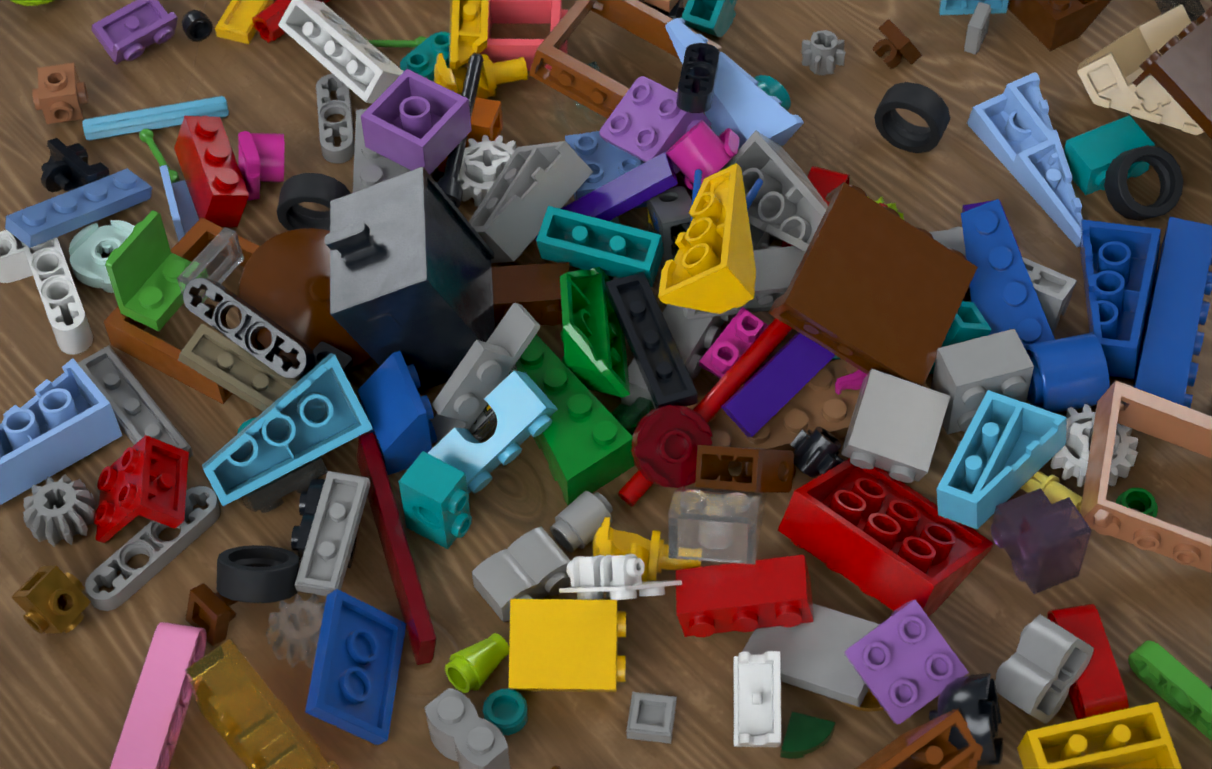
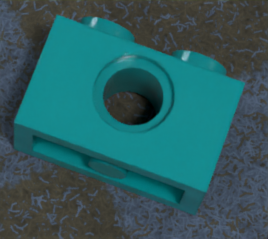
(435, 500)

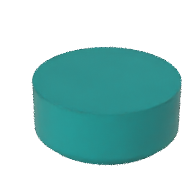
(506, 710)

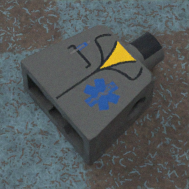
(669, 216)

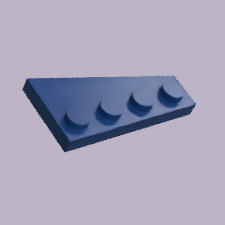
(1001, 282)

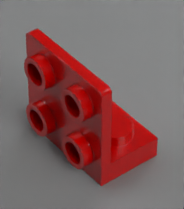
(142, 482)

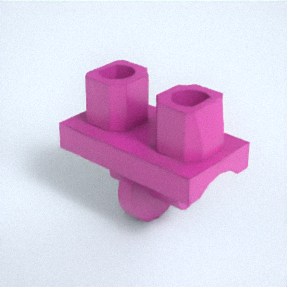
(732, 342)

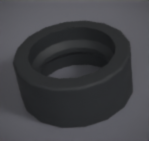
(920, 101)
(1169, 176)
(308, 188)
(257, 574)

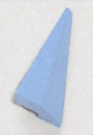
(736, 97)
(1024, 141)

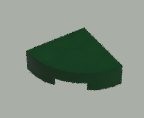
(805, 735)

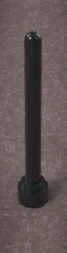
(449, 182)

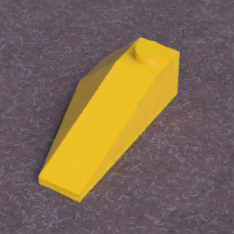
(716, 252)

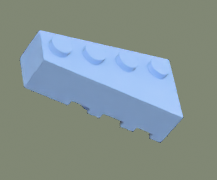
(53, 430)

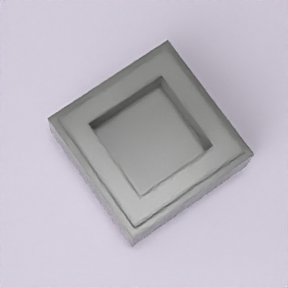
(977, 28)
(651, 717)

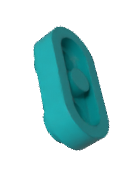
(426, 55)

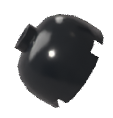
(979, 705)

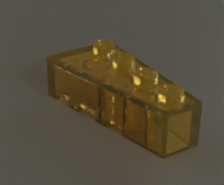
(249, 714)

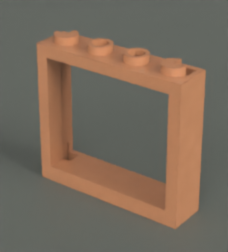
(1161, 420)

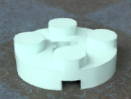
(87, 249)

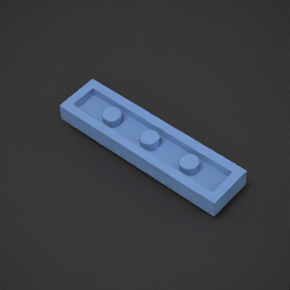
(77, 208)

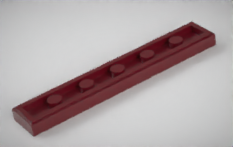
(396, 550)

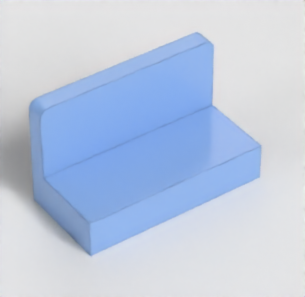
(180, 204)

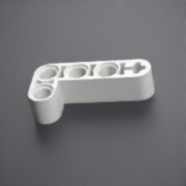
(54, 285)

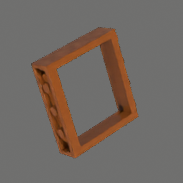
(582, 81)
(131, 338)

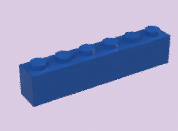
(1176, 311)

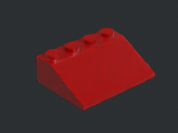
(882, 536)

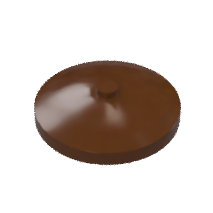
(292, 287)

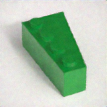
(584, 441)

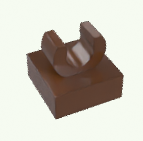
(897, 44)
(210, 612)

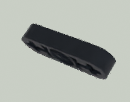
(698, 78)

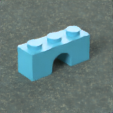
(519, 411)

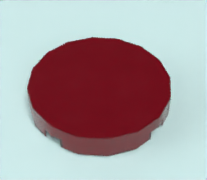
(668, 444)

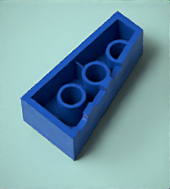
(1118, 287)

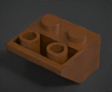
(1056, 20)

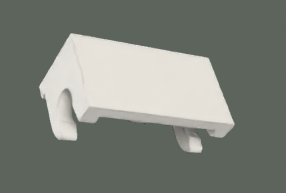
(757, 699)

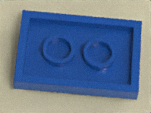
(356, 667)

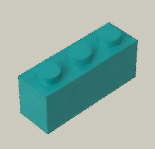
(599, 243)

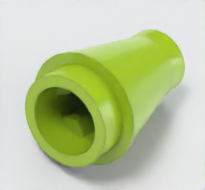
(474, 664)

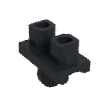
(69, 167)

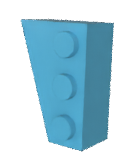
(997, 457)

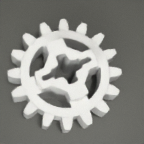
(482, 166)
(1075, 453)

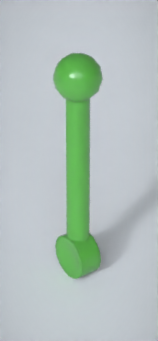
(397, 43)
(147, 136)

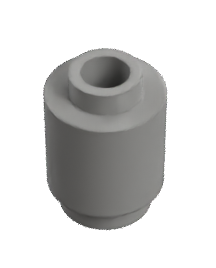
(580, 520)

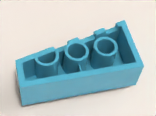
(294, 430)

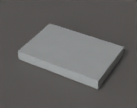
(815, 655)

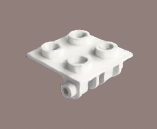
(611, 574)

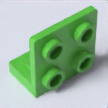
(146, 274)

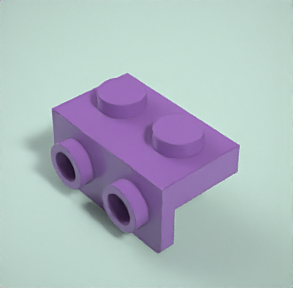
(134, 28)

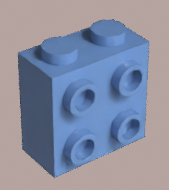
(603, 159)

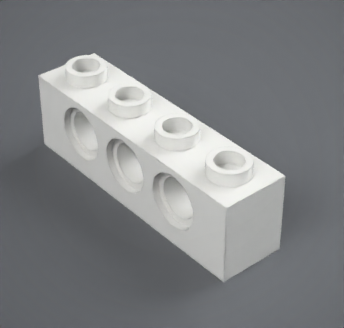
(339, 48)

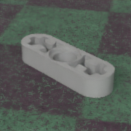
(343, 128)

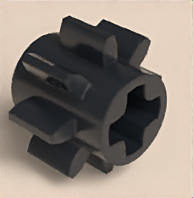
(816, 451)

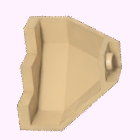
(1111, 73)

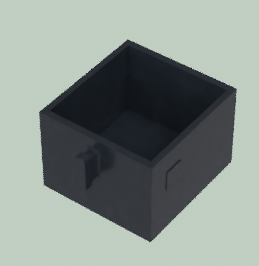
(410, 275)

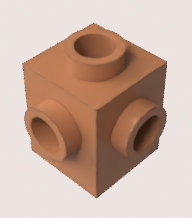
(60, 93)

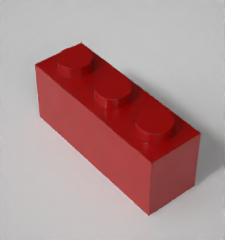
(211, 170)
(744, 596)

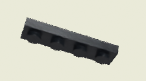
(651, 341)

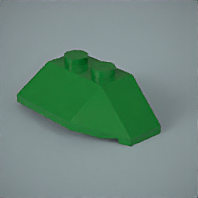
(592, 333)

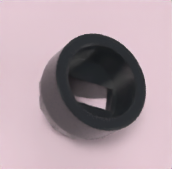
(196, 25)

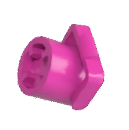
(703, 150)
(260, 160)

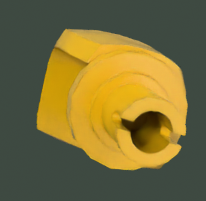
(491, 75)
(652, 552)

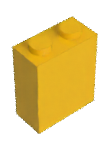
(566, 645)

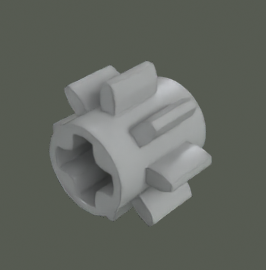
(823, 52)

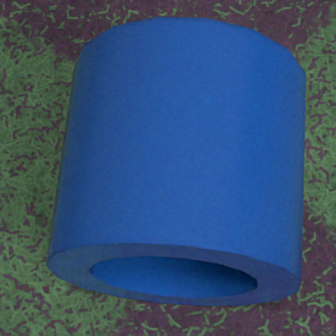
(1067, 373)

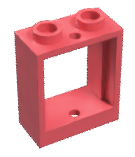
(521, 13)

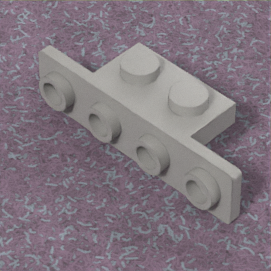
(482, 371)

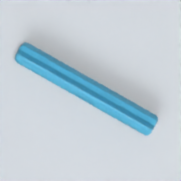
(152, 118)

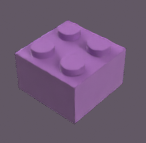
(416, 122)

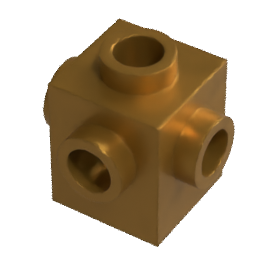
(52, 600)

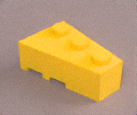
(1106, 741)

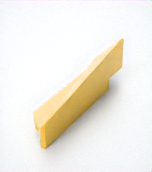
(467, 31)

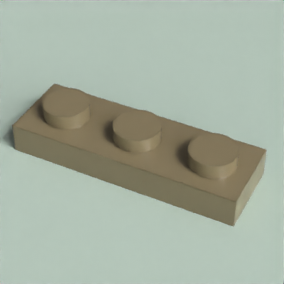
(233, 368)

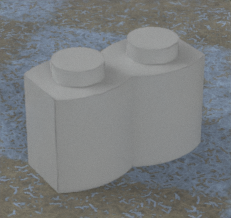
(525, 570)
(1042, 668)
(463, 735)

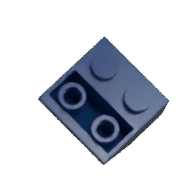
(398, 413)

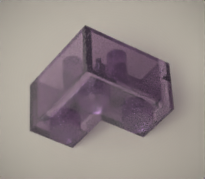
(1041, 539)

